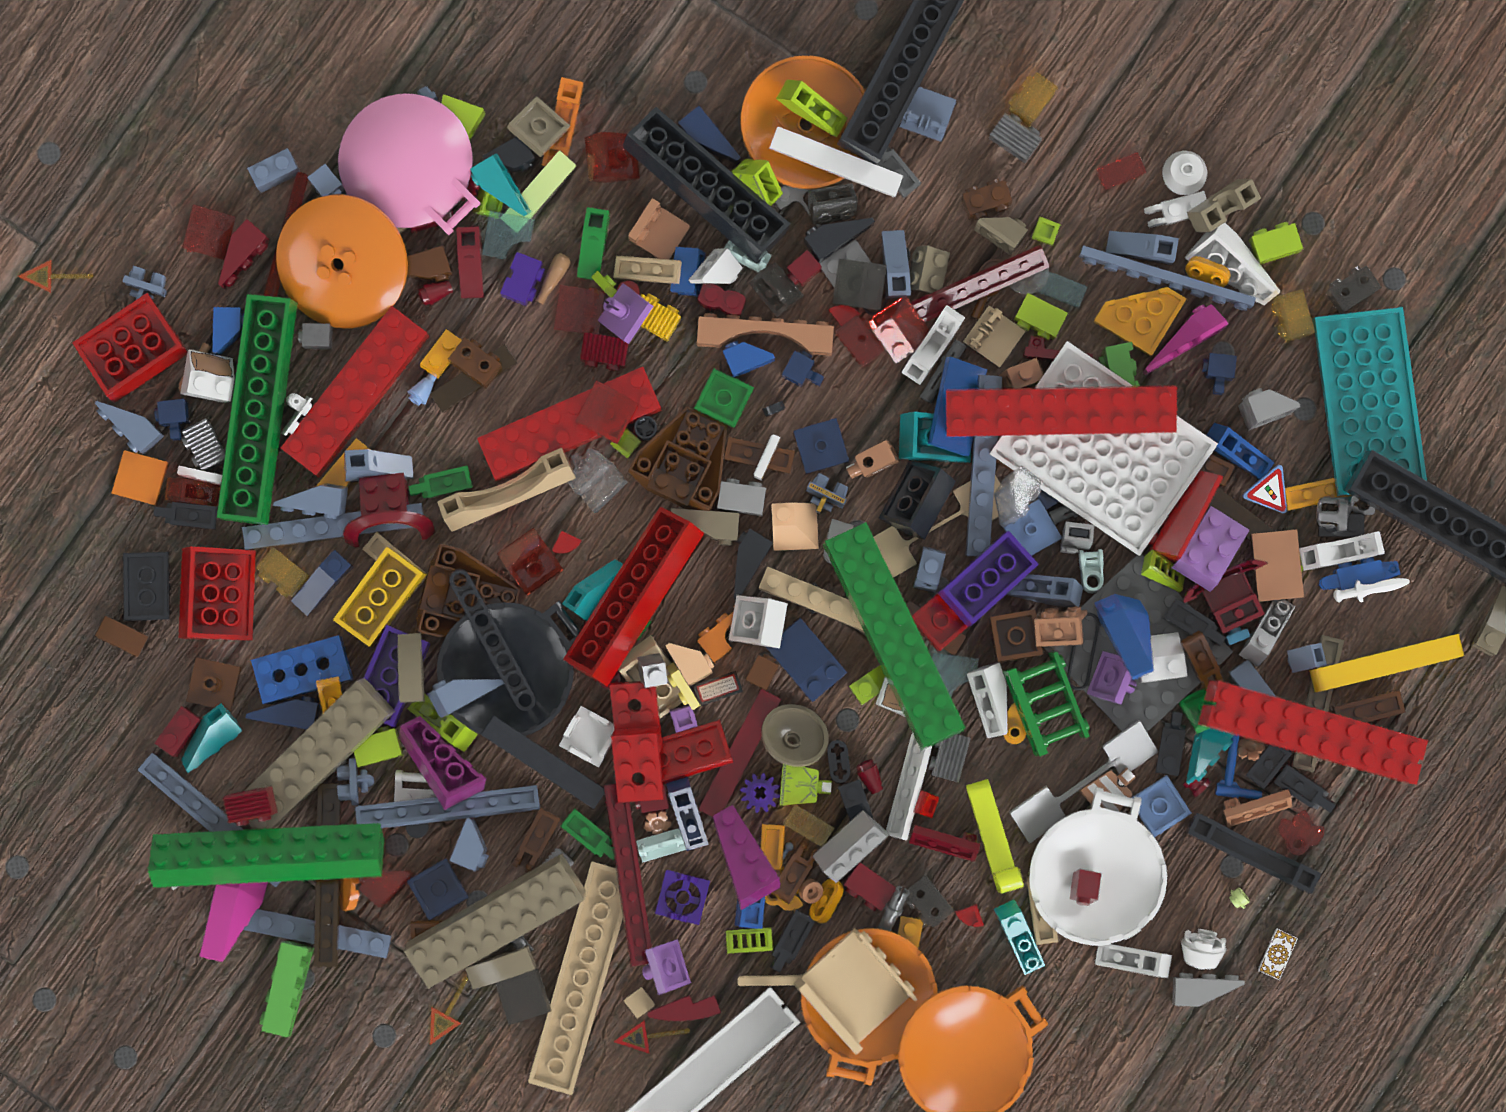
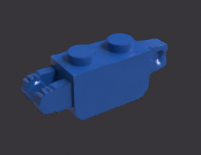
(1367, 573)

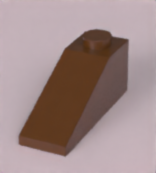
(429, 265)

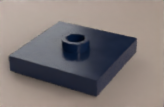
(821, 446)
(437, 889)

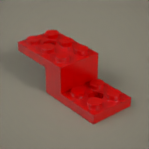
(636, 742)

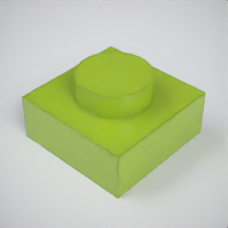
(605, 283)

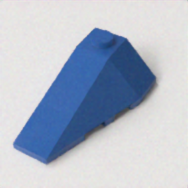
(1129, 631)

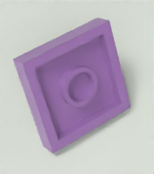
(625, 313)
(1111, 679)
(666, 967)

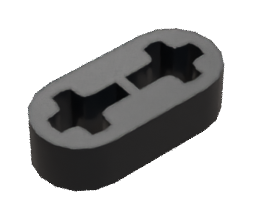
(833, 762)

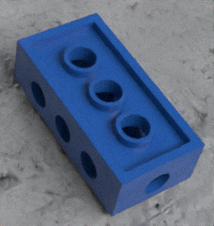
(290, 660)

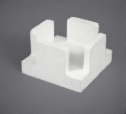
(588, 736)

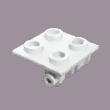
(301, 406)

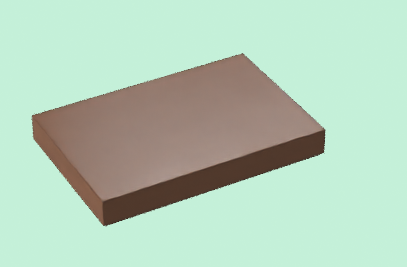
(1283, 573)

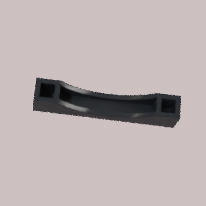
(1252, 853)

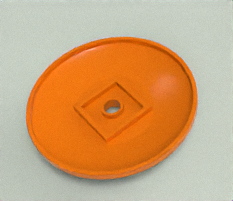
(764, 113)
(366, 244)

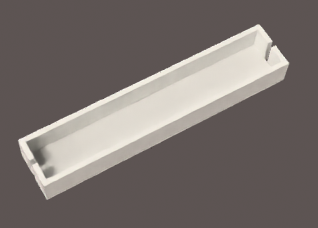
(721, 1057)

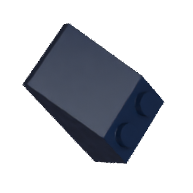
(807, 660)

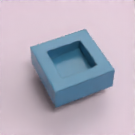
(1236, 635)

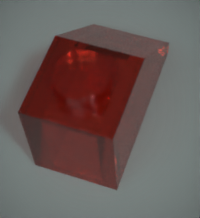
(192, 492)

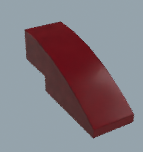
(686, 1010)

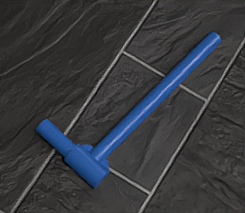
(1227, 786)

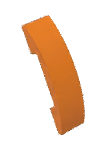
(567, 108)

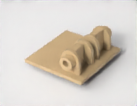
(994, 336)

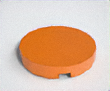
(348, 893)

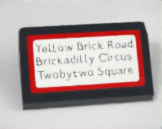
(718, 688)

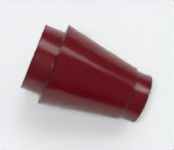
(434, 292)
(870, 776)

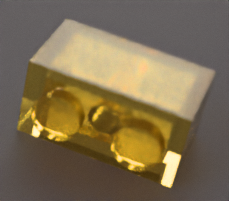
(1032, 99)
(1293, 316)
(282, 572)
(808, 826)

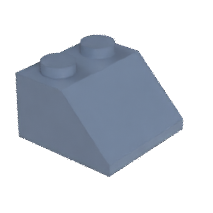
(470, 847)

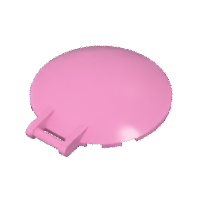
(408, 161)

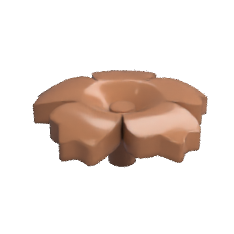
(1250, 748)
(657, 822)

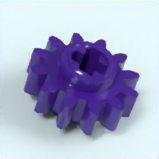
(769, 792)

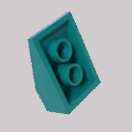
(914, 438)

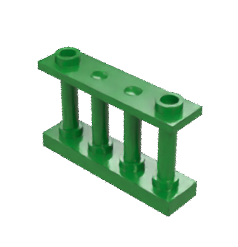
(1024, 700)

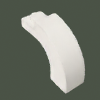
(933, 345)
(1341, 551)

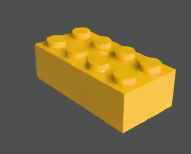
(379, 596)

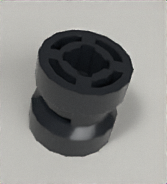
(644, 425)

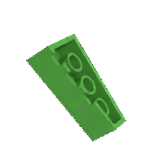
(1118, 361)
(286, 988)

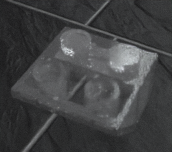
(1015, 495)

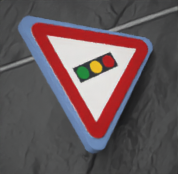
(1269, 491)

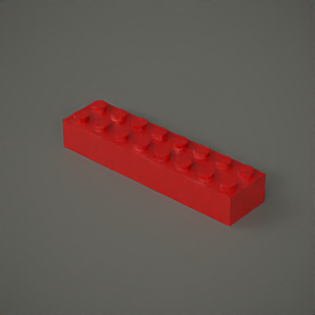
(355, 391)
(555, 427)
(633, 596)

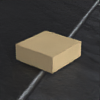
(639, 1002)

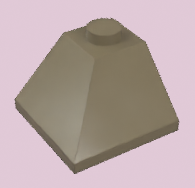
(1002, 232)

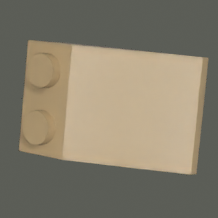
(667, 695)

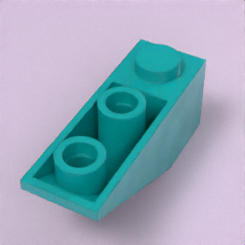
(589, 592)
(212, 733)
(1205, 752)
(1019, 936)

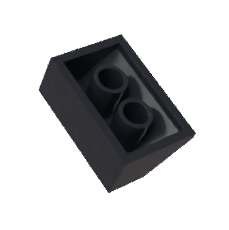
(925, 495)

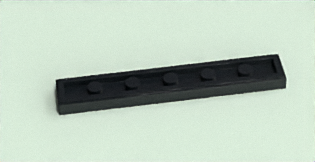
(543, 761)

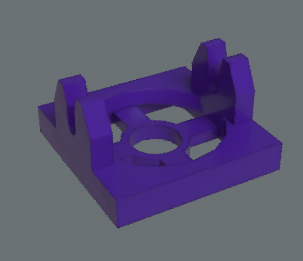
(662, 907)

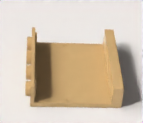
(854, 988)

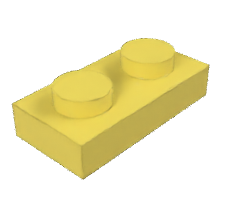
(677, 679)

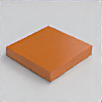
(140, 477)

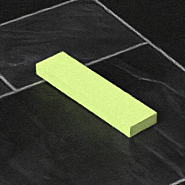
(546, 183)

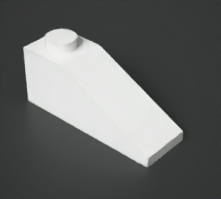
(991, 698)
(1134, 960)

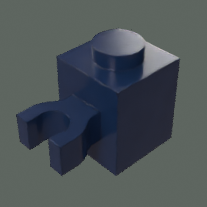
(800, 368)
(1220, 368)
(173, 414)

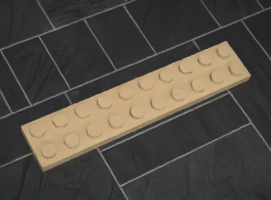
(579, 982)

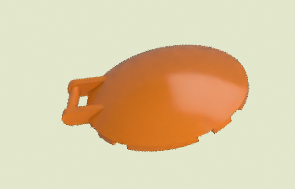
(884, 1041)
(968, 1050)

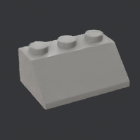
(1265, 407)
(850, 846)

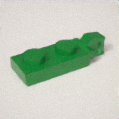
(442, 483)
(588, 834)

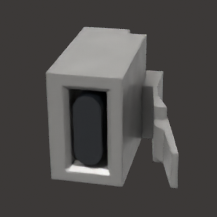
(1076, 537)

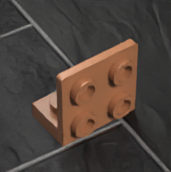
(658, 231)
(1059, 627)

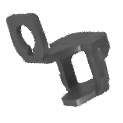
(1339, 518)

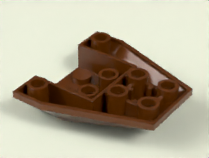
(684, 461)
(439, 605)

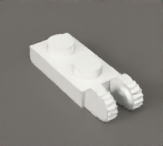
(1175, 209)

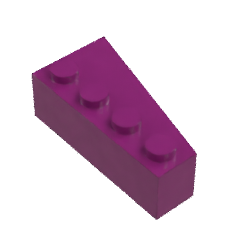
(443, 769)
(746, 862)

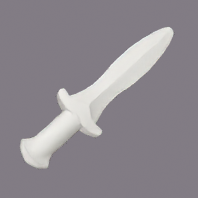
(1363, 590)

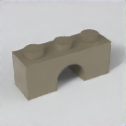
(1213, 210)

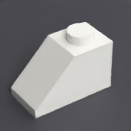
(717, 268)

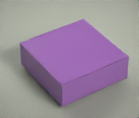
(683, 718)

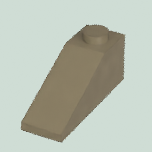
(716, 525)
(1493, 628)

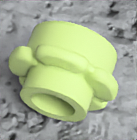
(1239, 898)

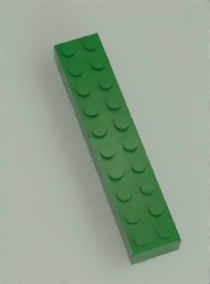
(257, 409)
(893, 636)
(266, 855)

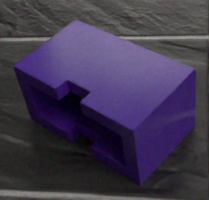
(523, 280)

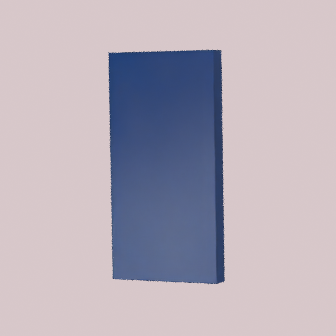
(956, 375)

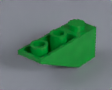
(593, 242)

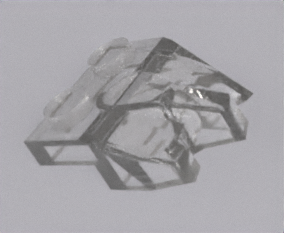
(596, 479)

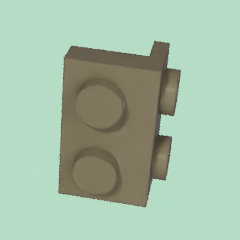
(928, 269)

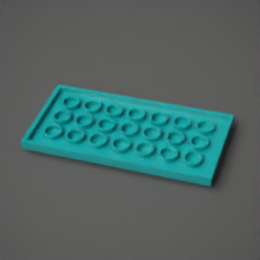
(1368, 391)

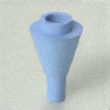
(420, 392)

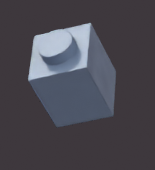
(1306, 657)

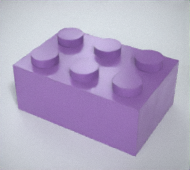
(1211, 549)

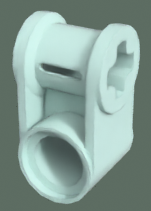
(1091, 568)

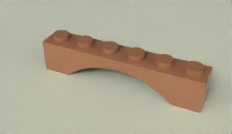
(718, 331)

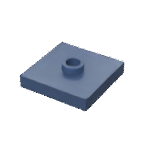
(1035, 529)
(1161, 806)

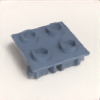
(928, 114)

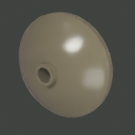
(796, 725)

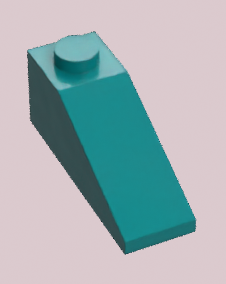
(496, 180)

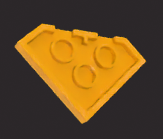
(1141, 317)

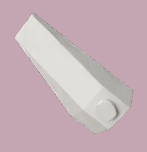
(1228, 249)

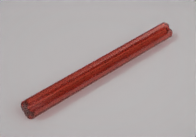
(294, 203)

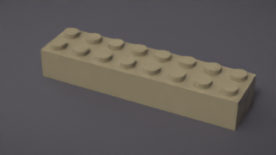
(322, 749)
(495, 921)

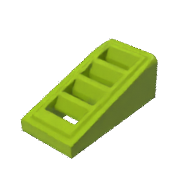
(1155, 573)
(768, 940)

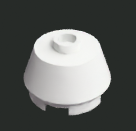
(1184, 172)
(1203, 949)

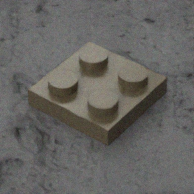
(538, 126)

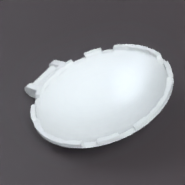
(1107, 844)

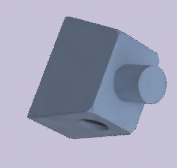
(929, 569)

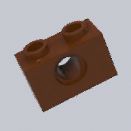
(762, 671)

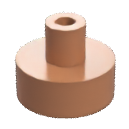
(810, 891)

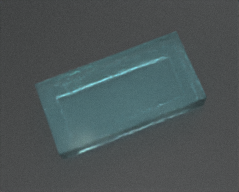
(1064, 290)

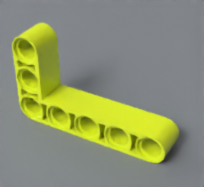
(993, 837)

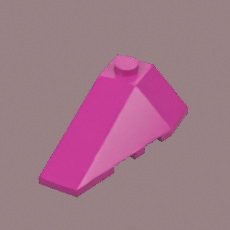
(1198, 328)
(228, 916)

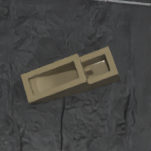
(410, 668)
(501, 967)

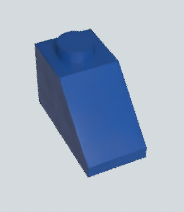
(226, 327)
(745, 358)

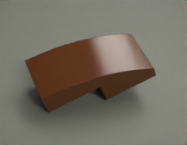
(121, 636)

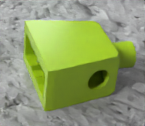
(468, 114)

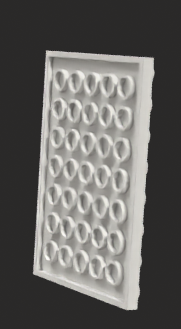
(1109, 479)

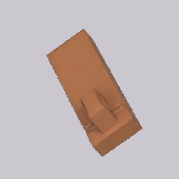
(1239, 813)

